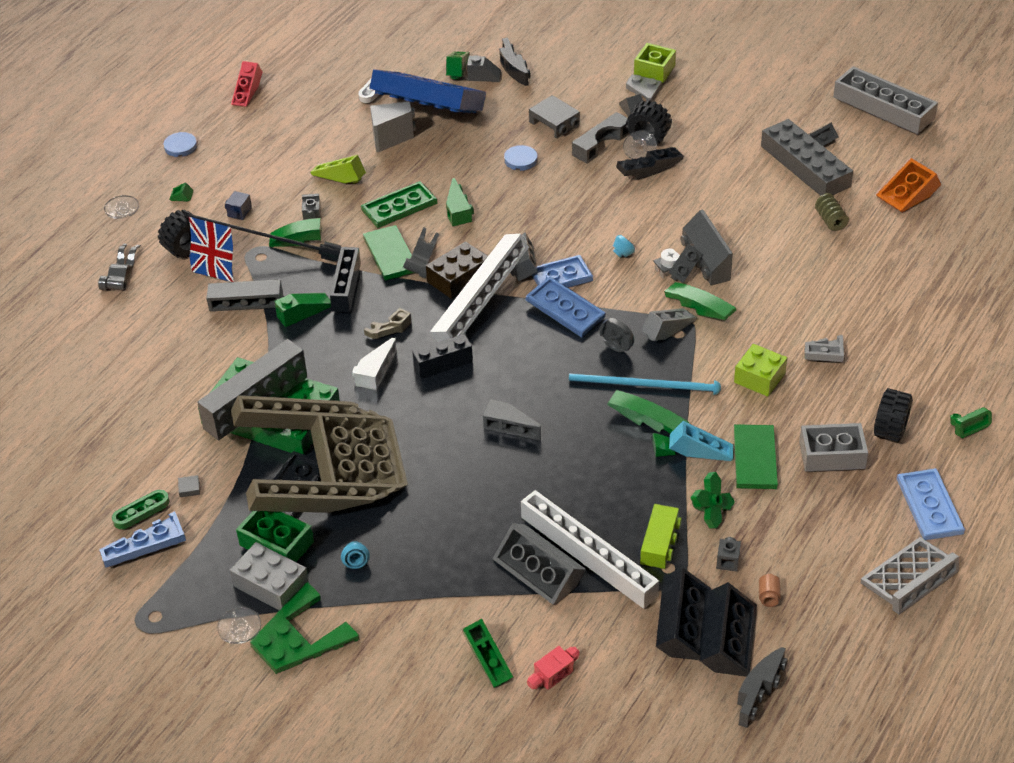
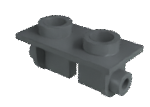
(685, 263)

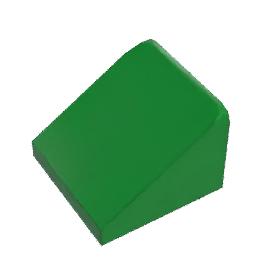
(182, 193)
(661, 445)

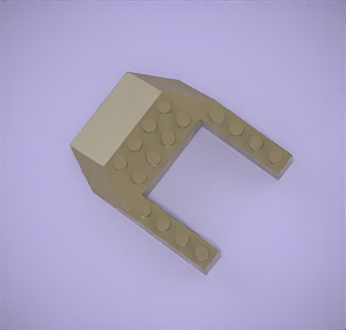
(352, 448)

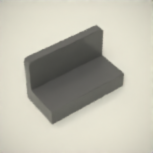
(824, 134)

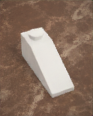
(374, 365)

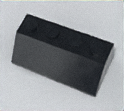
(682, 615)
(728, 631)

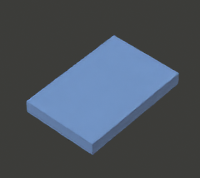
(567, 271)

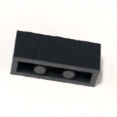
(442, 356)

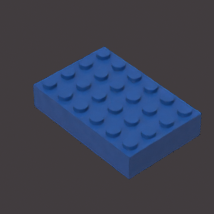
(427, 91)

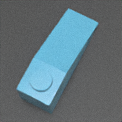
(699, 444)

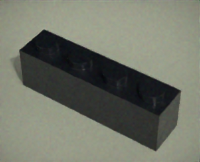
(345, 279)

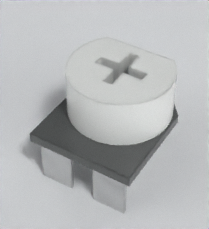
(667, 260)

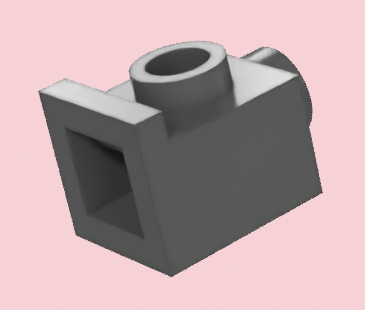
(311, 206)
(730, 550)

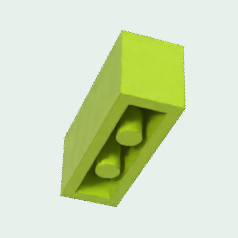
(660, 536)

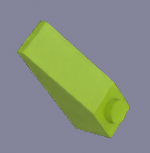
(341, 170)

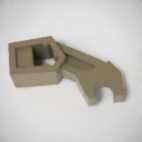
(397, 323)

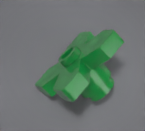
(712, 500)

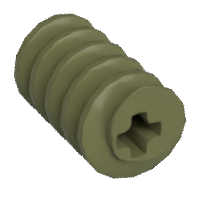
(831, 212)

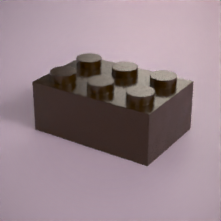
(454, 269)

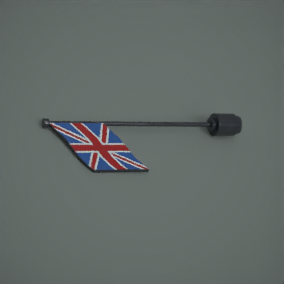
(213, 247)

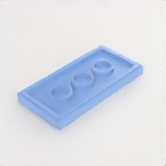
(930, 504)

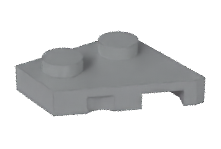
(645, 86)
(825, 350)

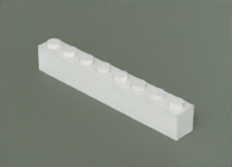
(480, 288)
(590, 549)

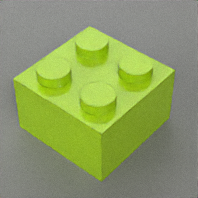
(655, 62)
(760, 370)

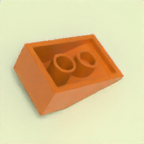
(909, 186)

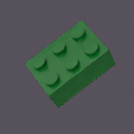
(277, 532)

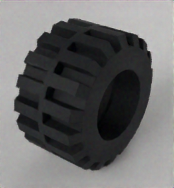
(651, 113)
(176, 234)
(893, 414)

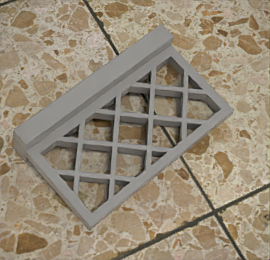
(922, 582)

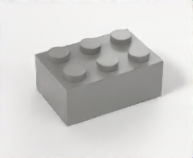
(833, 447)
(268, 576)

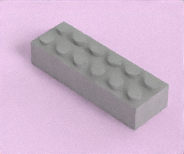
(885, 100)

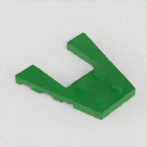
(285, 647)

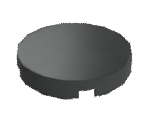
(616, 335)

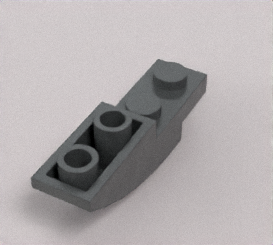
(760, 682)

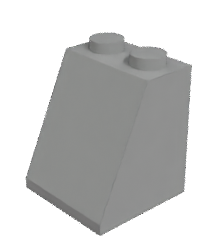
(392, 124)

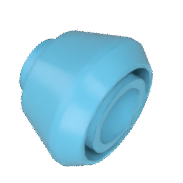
(623, 246)
(355, 555)

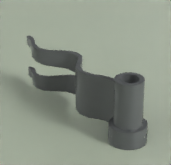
(421, 255)
(117, 272)

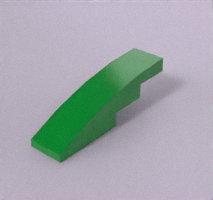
(703, 301)
(645, 411)

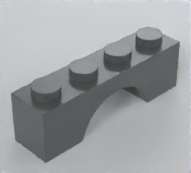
(586, 146)

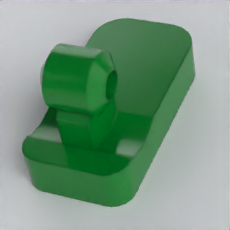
(971, 422)

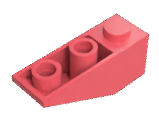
(247, 83)

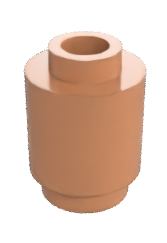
(769, 590)

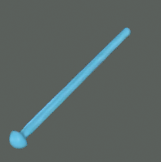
(716, 387)

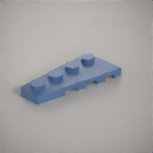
(157, 537)

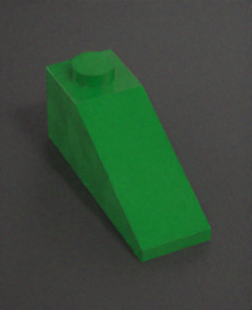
(456, 64)
(300, 306)
(487, 653)

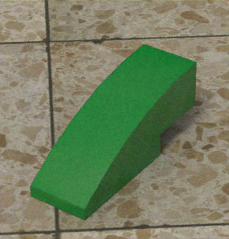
(298, 231)

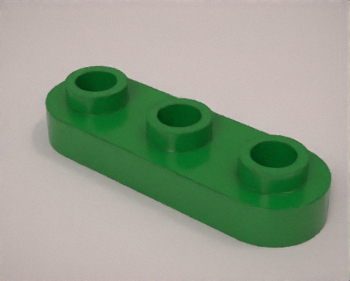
(140, 509)

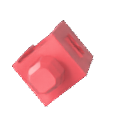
(553, 667)

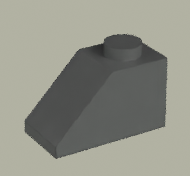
(482, 69)

